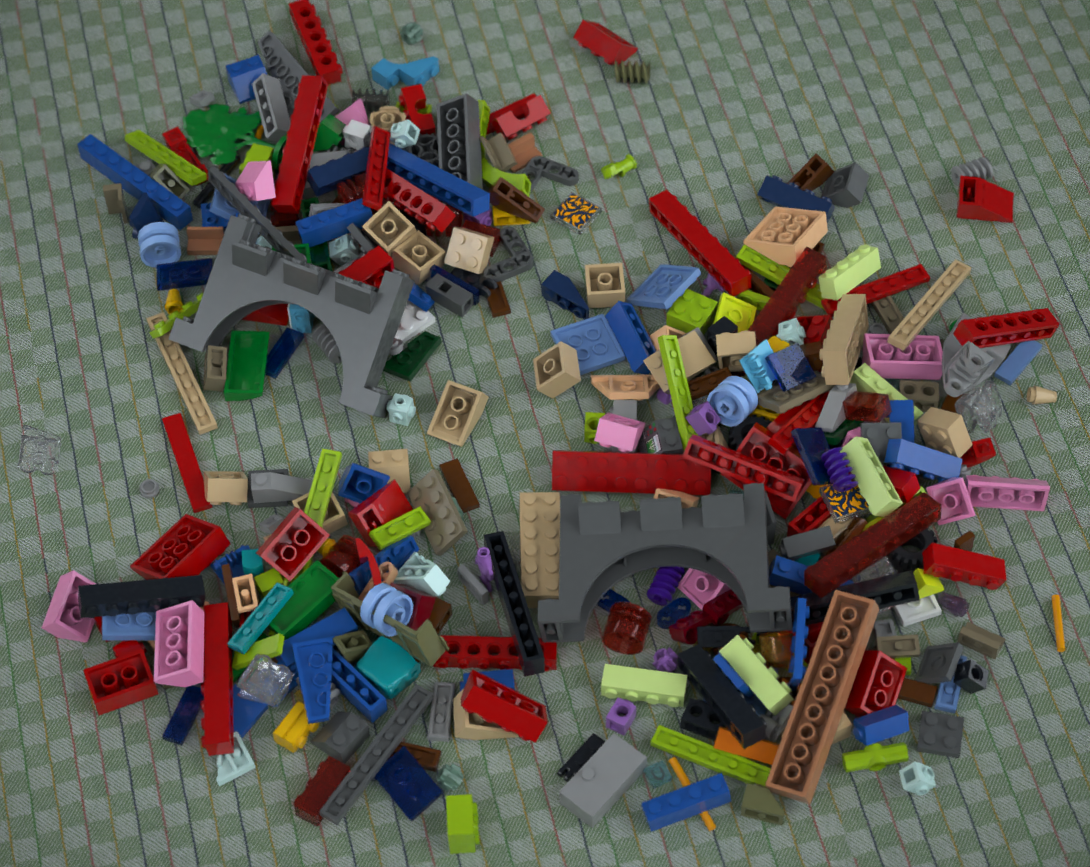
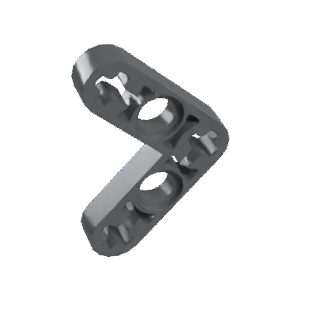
(539, 171)
(516, 257)

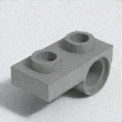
(776, 723)

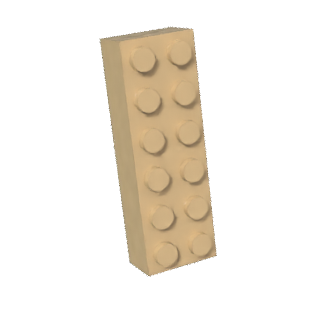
(844, 339)
(539, 545)

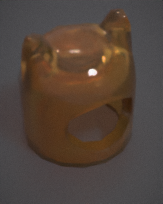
(776, 649)

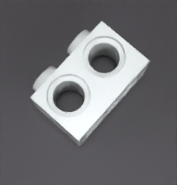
(356, 135)

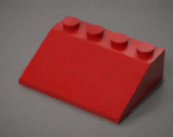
(757, 447)
(182, 550)

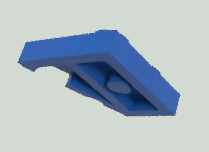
(420, 298)

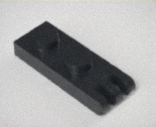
(580, 757)

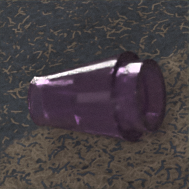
(956, 605)

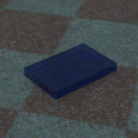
(183, 274)
(811, 446)
(408, 783)

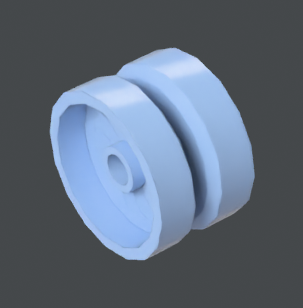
(159, 244)
(733, 400)
(389, 602)

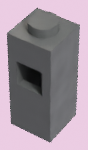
(449, 295)
(807, 543)

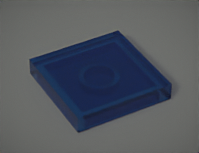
(790, 367)

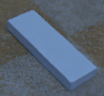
(1017, 361)
(948, 694)

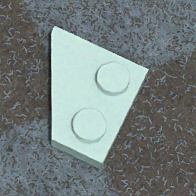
(234, 764)

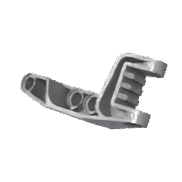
(968, 365)

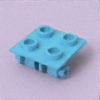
(757, 367)

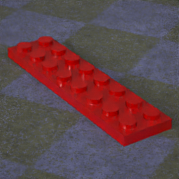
(628, 472)

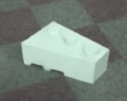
(422, 575)

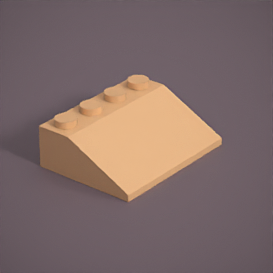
(787, 233)

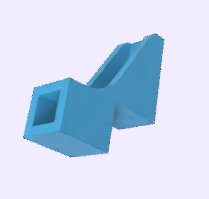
(412, 73)

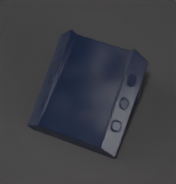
(143, 214)

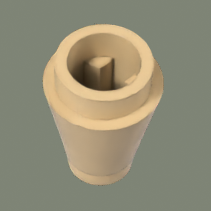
(1040, 395)

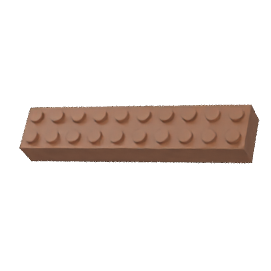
(822, 697)

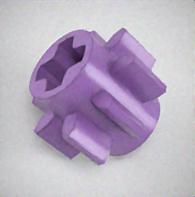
(665, 660)

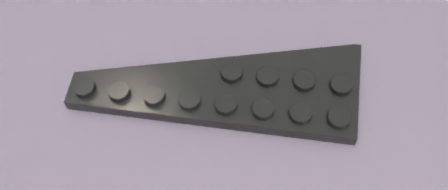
(288, 71)

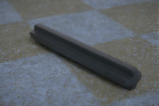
(209, 189)

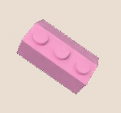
(63, 613)

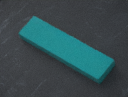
(260, 618)

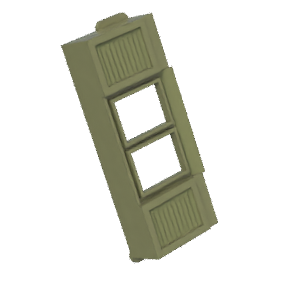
(421, 644)

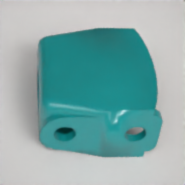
(388, 667)

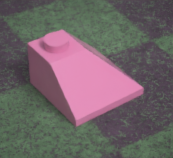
(701, 587)

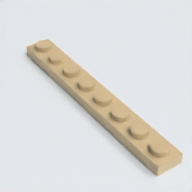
(929, 305)
(184, 379)

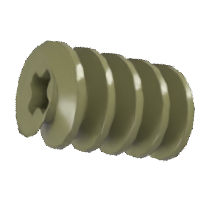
(632, 72)

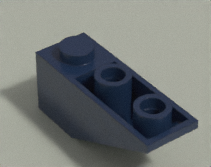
(562, 292)

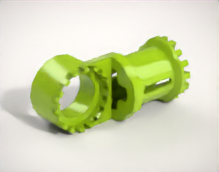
(619, 167)

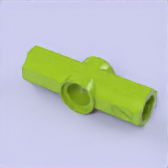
(875, 757)

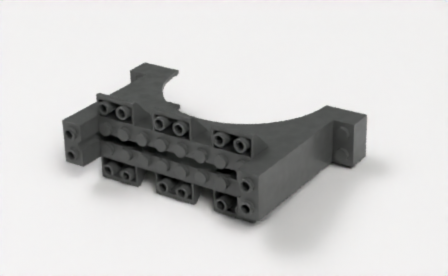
(354, 312)
(608, 545)

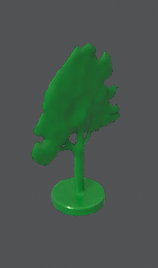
(217, 130)

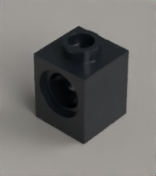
(971, 676)

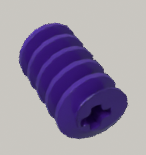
(838, 470)
(664, 584)

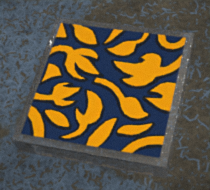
(576, 213)
(844, 504)

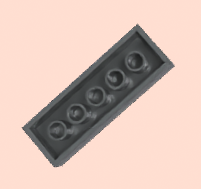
(460, 139)

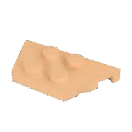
(626, 386)

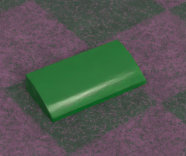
(246, 365)
(310, 599)

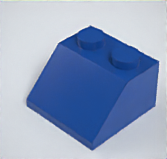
(242, 75)

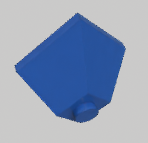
(360, 482)

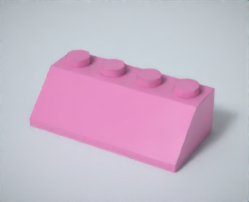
(918, 361)
(1007, 492)
(179, 645)

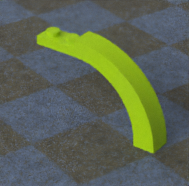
(490, 173)

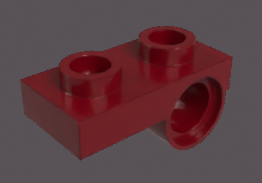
(722, 607)
(686, 628)

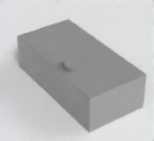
(602, 780)

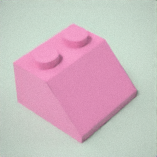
(257, 181)
(619, 432)

